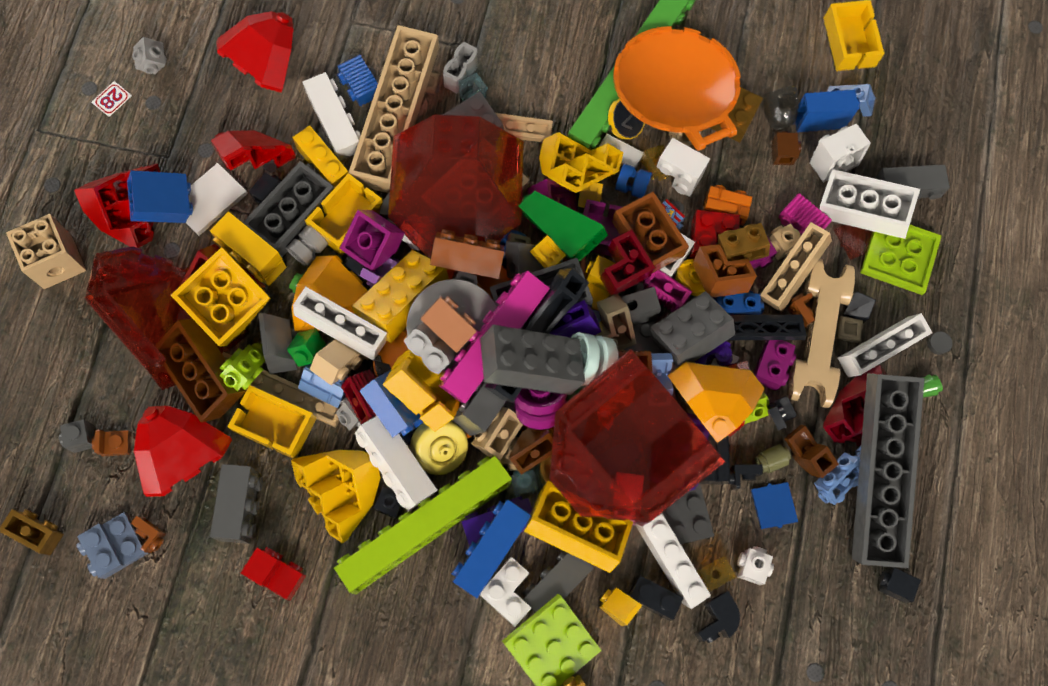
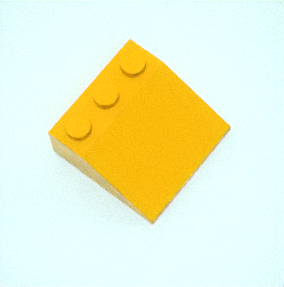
(221, 297)

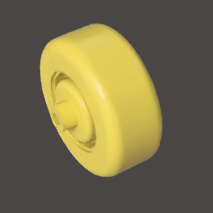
(439, 450)

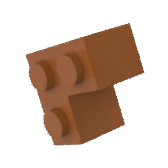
(722, 276)

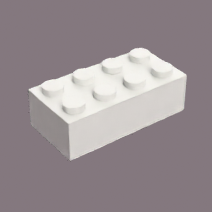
(869, 203)

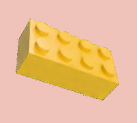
(392, 296)
(588, 538)

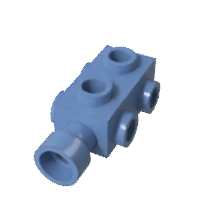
(839, 478)

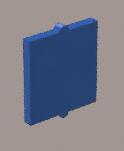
(774, 505)

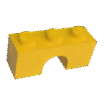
(319, 154)

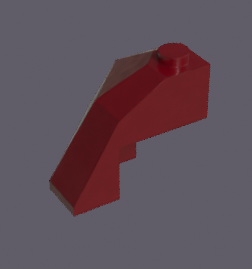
(847, 413)

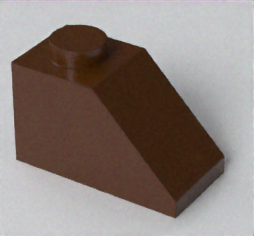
(531, 448)

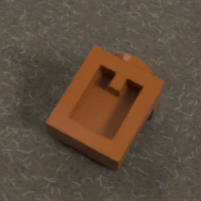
(799, 308)
(112, 443)
(147, 529)

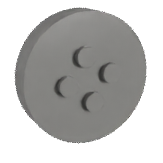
(465, 294)

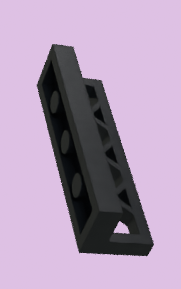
(768, 327)

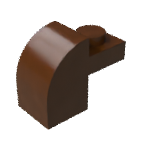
(812, 457)

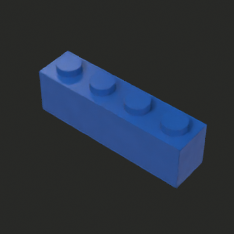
(491, 548)

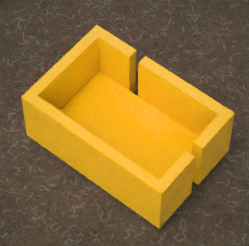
(847, 37)
(340, 210)
(248, 249)
(420, 391)
(272, 422)

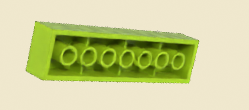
(422, 526)

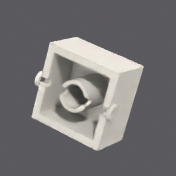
(839, 151)

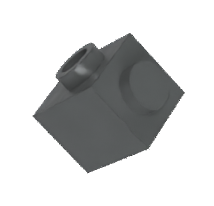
(77, 436)

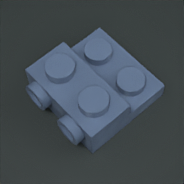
(111, 546)

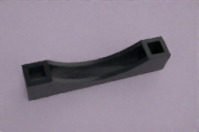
(561, 296)

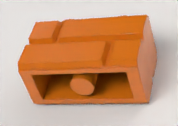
(726, 201)

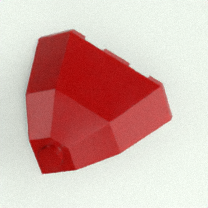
(260, 47)
(251, 146)
(107, 206)
(174, 447)

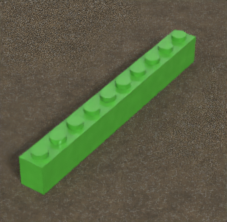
(594, 117)

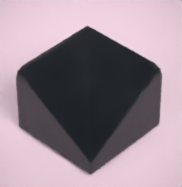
(860, 307)

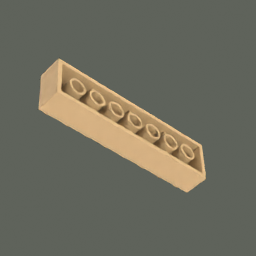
(394, 104)

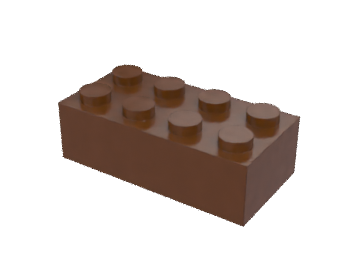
(195, 368)

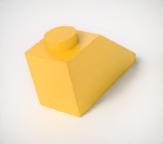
(619, 606)

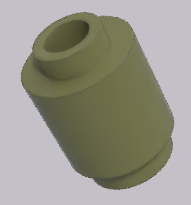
(773, 458)

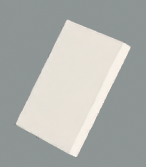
(212, 198)

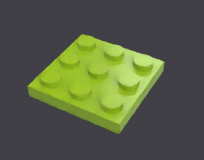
(902, 261)
(551, 644)

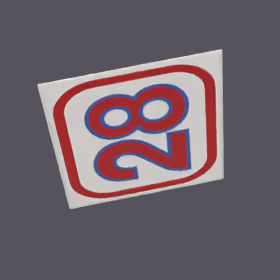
(111, 99)

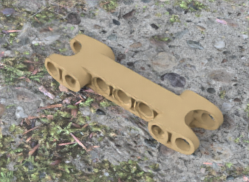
(815, 367)

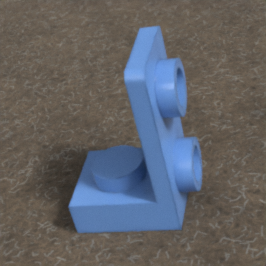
(863, 92)

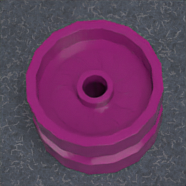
(538, 408)

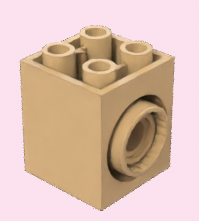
(46, 251)

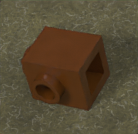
(785, 148)

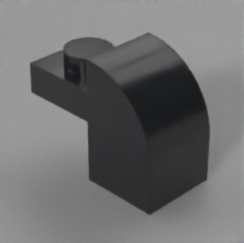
(725, 616)

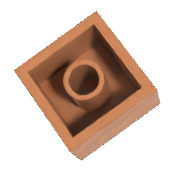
(449, 323)

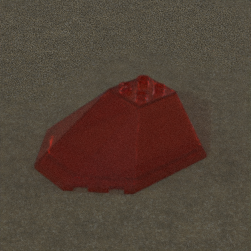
(455, 178)
(136, 304)
(627, 446)

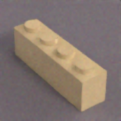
(796, 267)

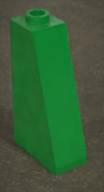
(567, 228)

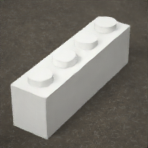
(332, 116)
(339, 323)
(884, 345)
(395, 463)
(673, 561)

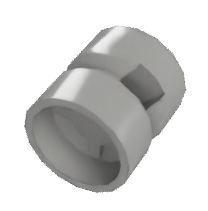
(307, 245)

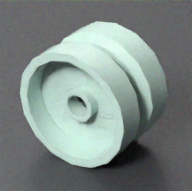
(597, 354)

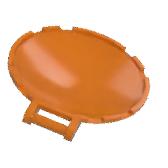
(679, 83)

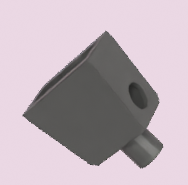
(520, 259)
(643, 306)

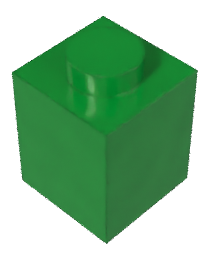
(305, 346)

